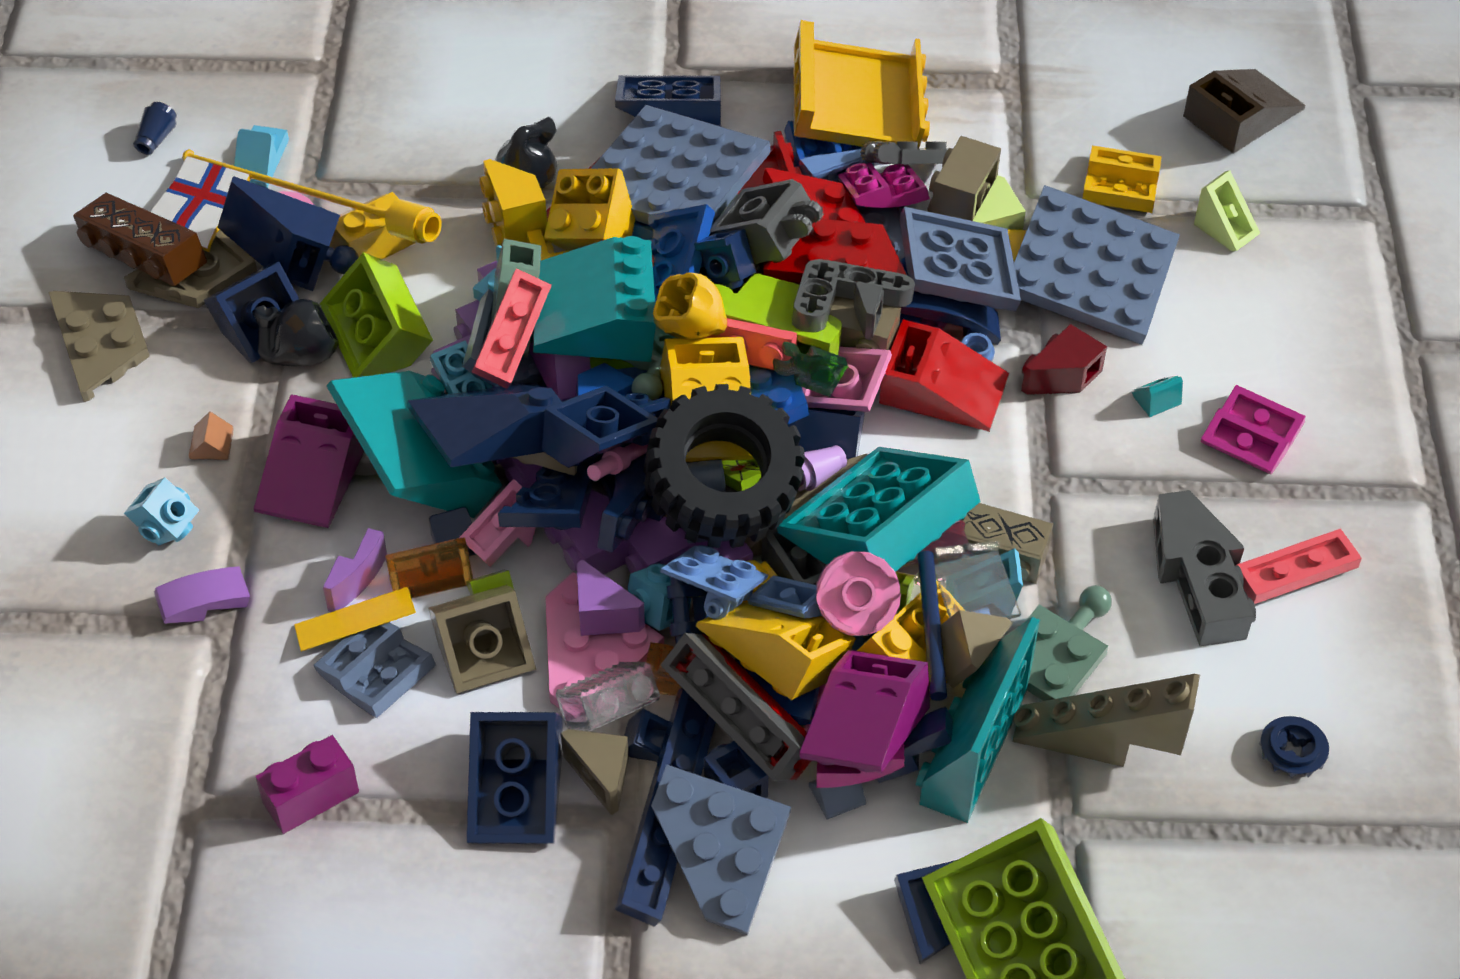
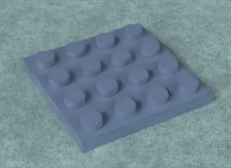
(681, 162)
(1093, 264)

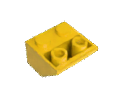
(513, 202)
(589, 208)

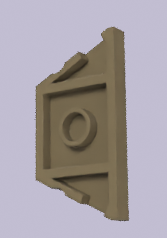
(225, 266)
(99, 336)

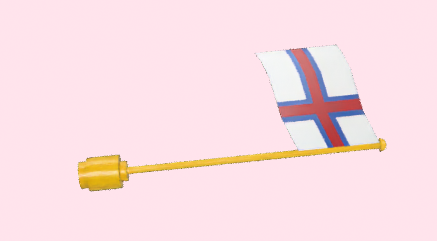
(203, 184)

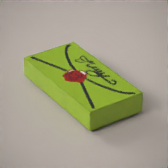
(741, 473)

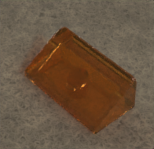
(430, 568)

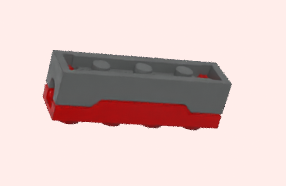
(738, 705)

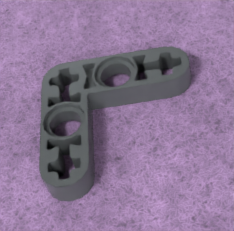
(839, 280)

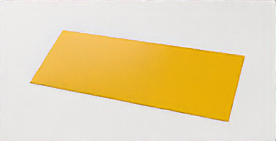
(354, 618)

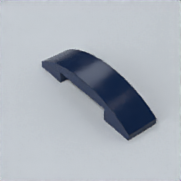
(970, 316)

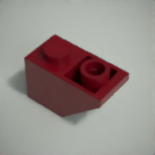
(1065, 364)

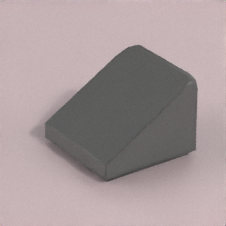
(868, 307)

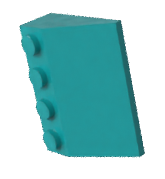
(599, 301)
(400, 447)
(885, 506)
(980, 726)

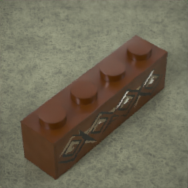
(140, 239)

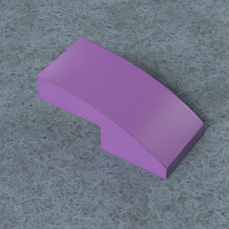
(352, 576)
(194, 594)

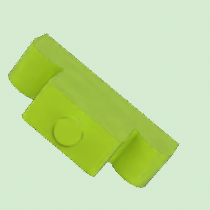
(771, 304)

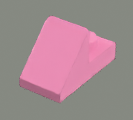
(486, 536)

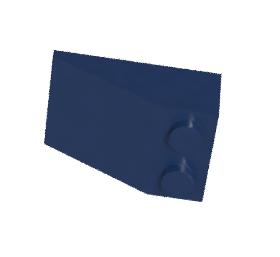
(514, 777)

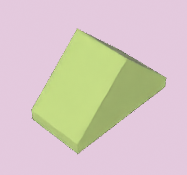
(1001, 207)
(1225, 214)

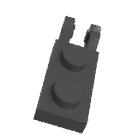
(903, 152)

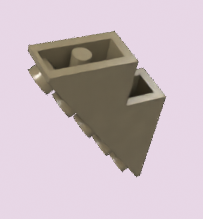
(1109, 720)

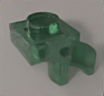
(815, 371)

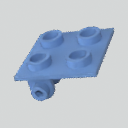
(725, 580)

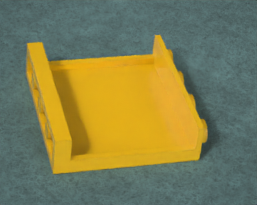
(857, 92)

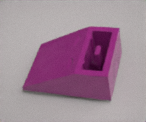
(308, 463)
(867, 711)

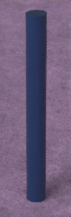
(932, 626)

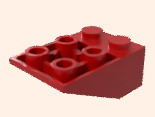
(941, 378)

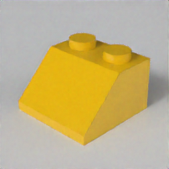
(368, 231)

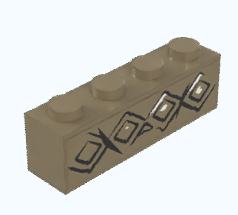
(1012, 531)

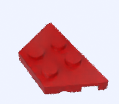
(829, 194)
(839, 242)

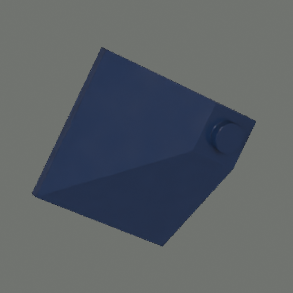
(684, 95)
(485, 422)

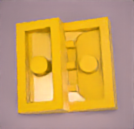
(1122, 179)

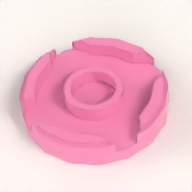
(858, 593)

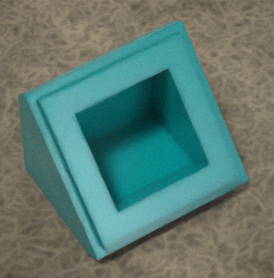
(1159, 395)

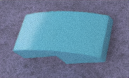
(451, 373)

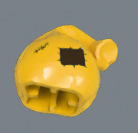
(689, 307)

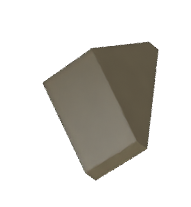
(968, 642)
(599, 762)

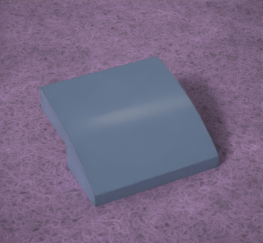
(375, 667)

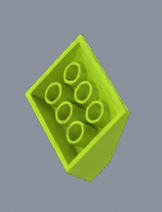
(1021, 911)

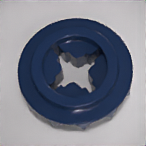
(1300, 733)

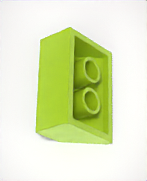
(375, 318)

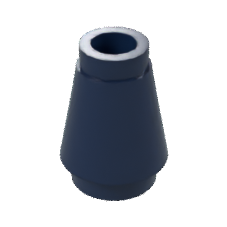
(154, 127)

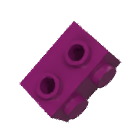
(307, 783)

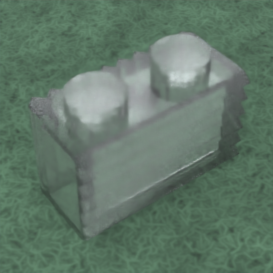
(607, 695)

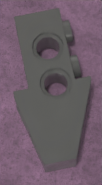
(1203, 562)

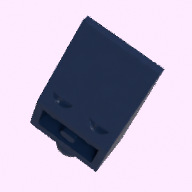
(283, 231)

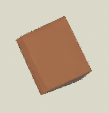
(211, 438)

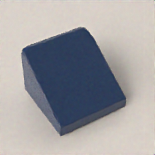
(450, 525)
(645, 735)

